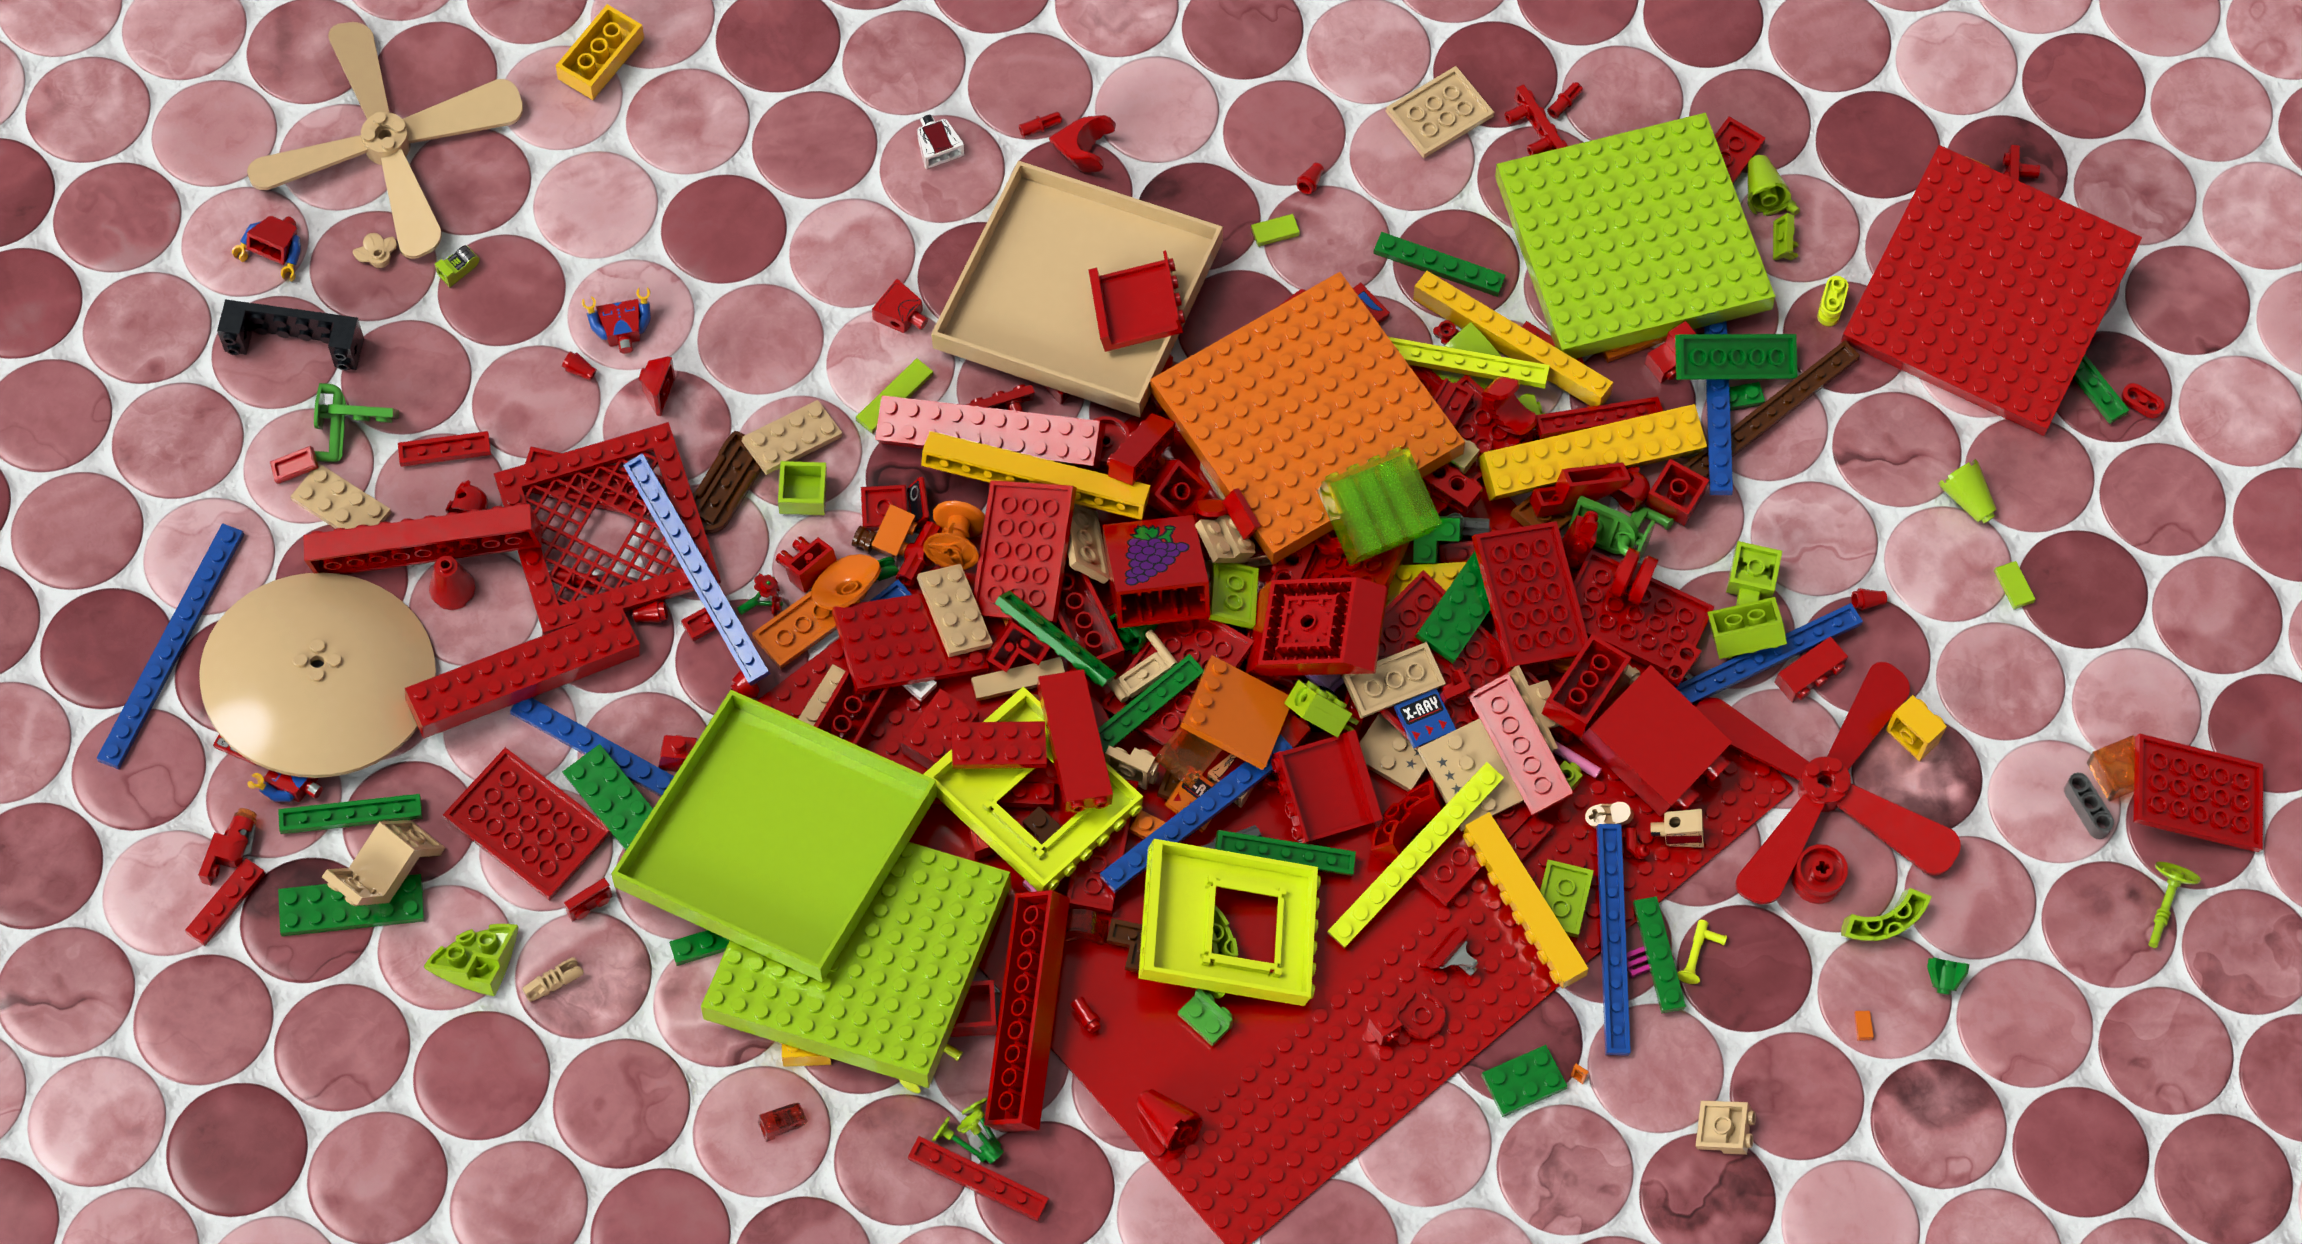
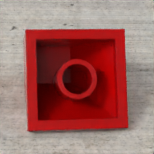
(657, 382)

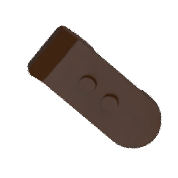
(725, 484)

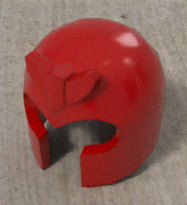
(1633, 493)
(467, 498)

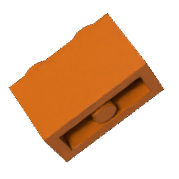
(894, 532)

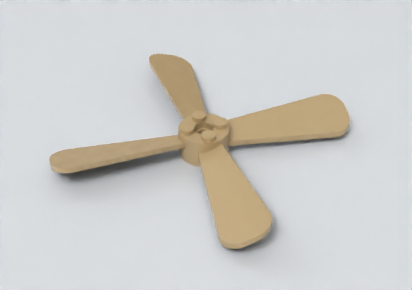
(389, 137)

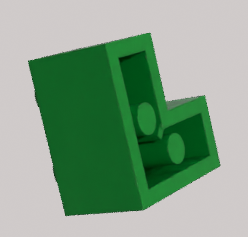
(1427, 547)

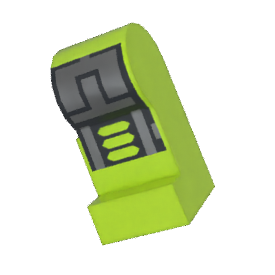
(457, 265)

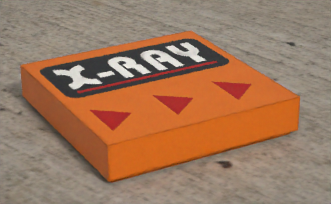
(1183, 796)

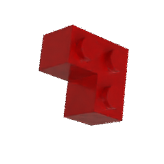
(1663, 358)
(1015, 641)

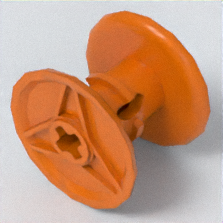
(958, 522)

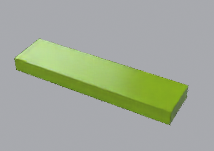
(902, 386)

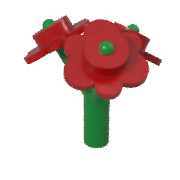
(767, 587)

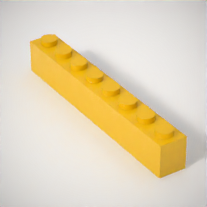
(1525, 900)

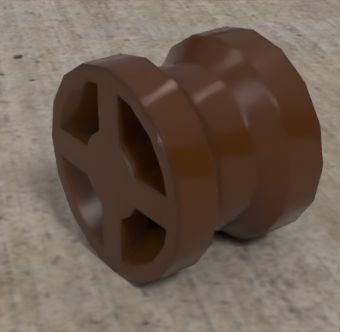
(863, 539)

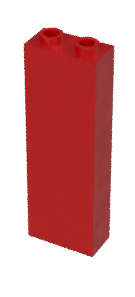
(1074, 741)

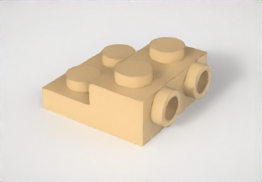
(1224, 541)
(1138, 766)
(1725, 1127)

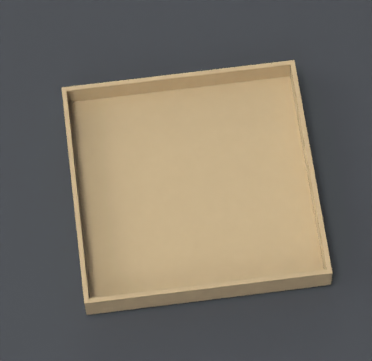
(1029, 290)

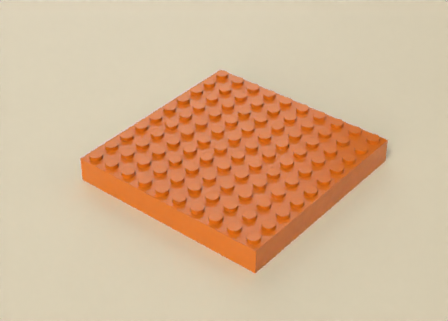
(1298, 402)

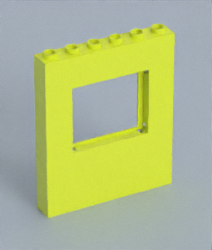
(974, 792)
(1181, 921)

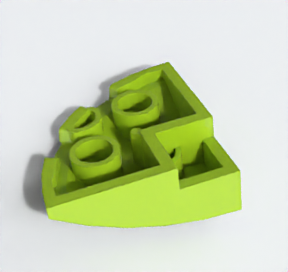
(1470, 340)
(476, 958)

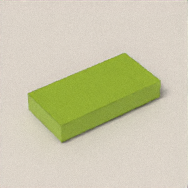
(1275, 230)
(2014, 585)

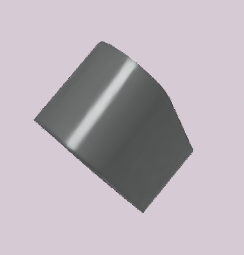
(2089, 795)

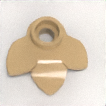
(375, 250)

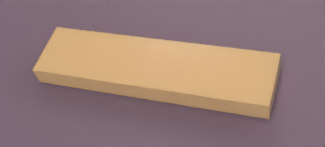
(1004, 683)

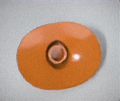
(845, 581)

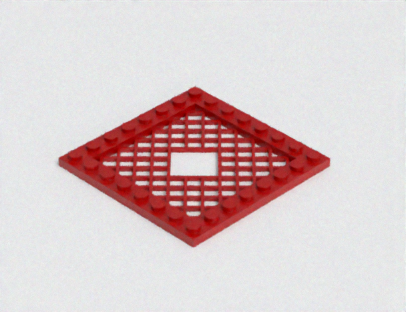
(573, 463)

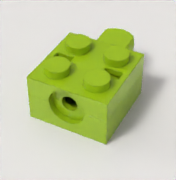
(1754, 570)
(1320, 708)

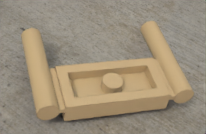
(1145, 672)

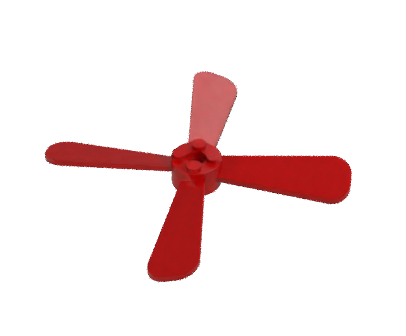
(1913, 836)

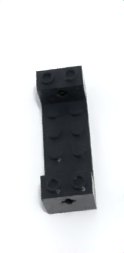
(340, 332)

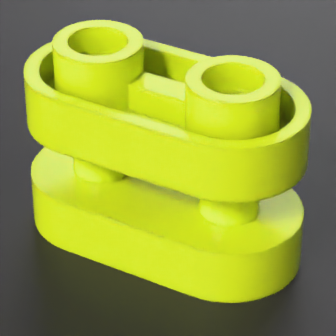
(1832, 301)

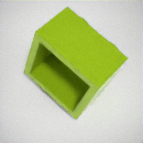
(802, 488)

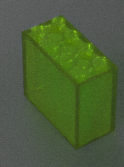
(1378, 505)

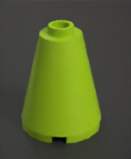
(1766, 187)
(1970, 491)

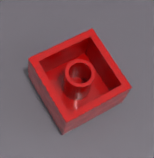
(1176, 490)
(1677, 492)

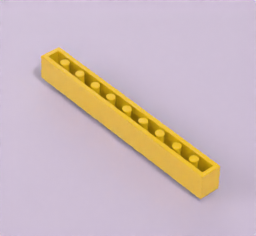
(1512, 339)
(999, 464)

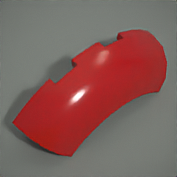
(1404, 820)

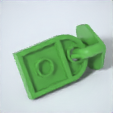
(337, 413)
(1617, 530)

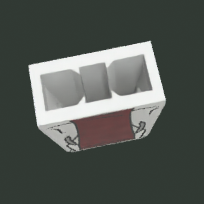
(938, 142)

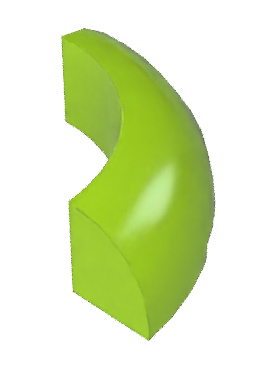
(1901, 917)
(1222, 942)

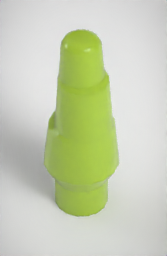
(1792, 207)

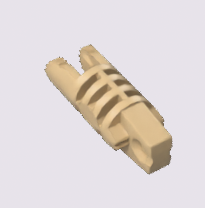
(553, 979)

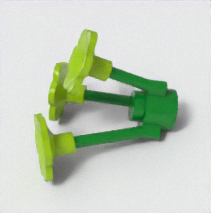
(989, 1149)

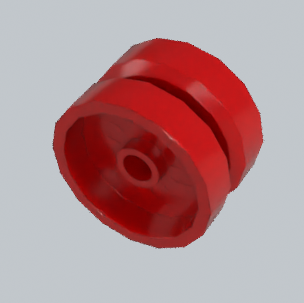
(1115, 434)
(1634, 576)
(1819, 874)

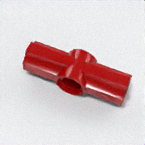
(915, 556)

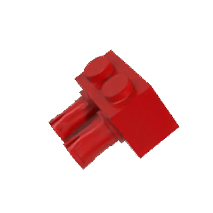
(808, 563)

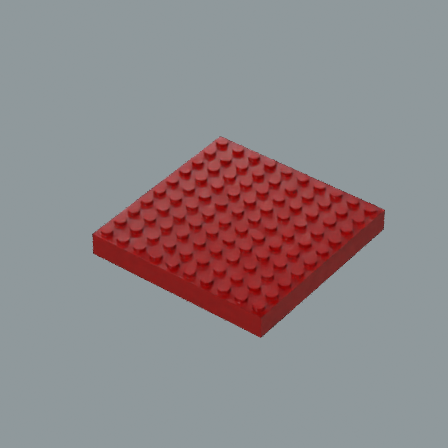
(1991, 290)

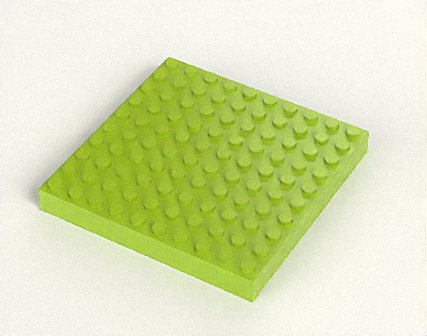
(1634, 236)
(775, 835)
(893, 984)

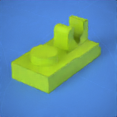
(1783, 238)

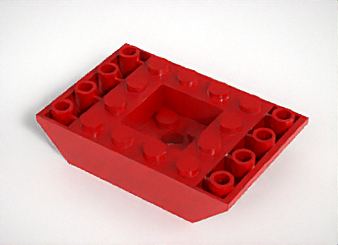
(1339, 641)

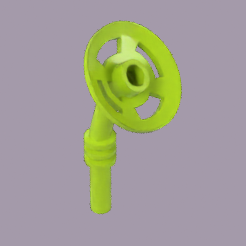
(2176, 876)

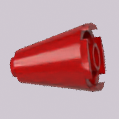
(451, 584)
(1169, 1119)

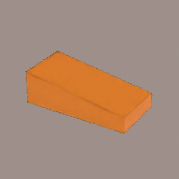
(1863, 1025)
(1579, 1073)

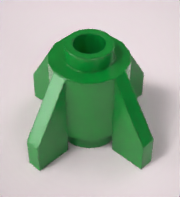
(1946, 974)

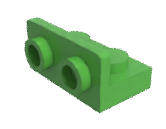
(1206, 1017)

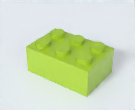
(1747, 628)

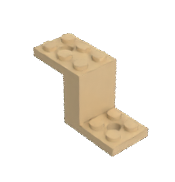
(383, 863)

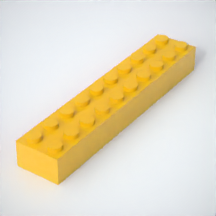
(1630, 441)

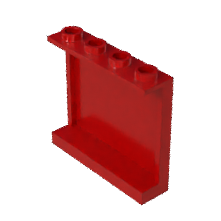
(1137, 304)
(1326, 787)

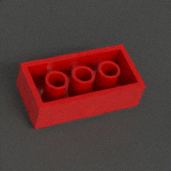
(1586, 685)

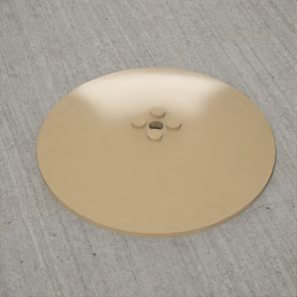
(305, 717)

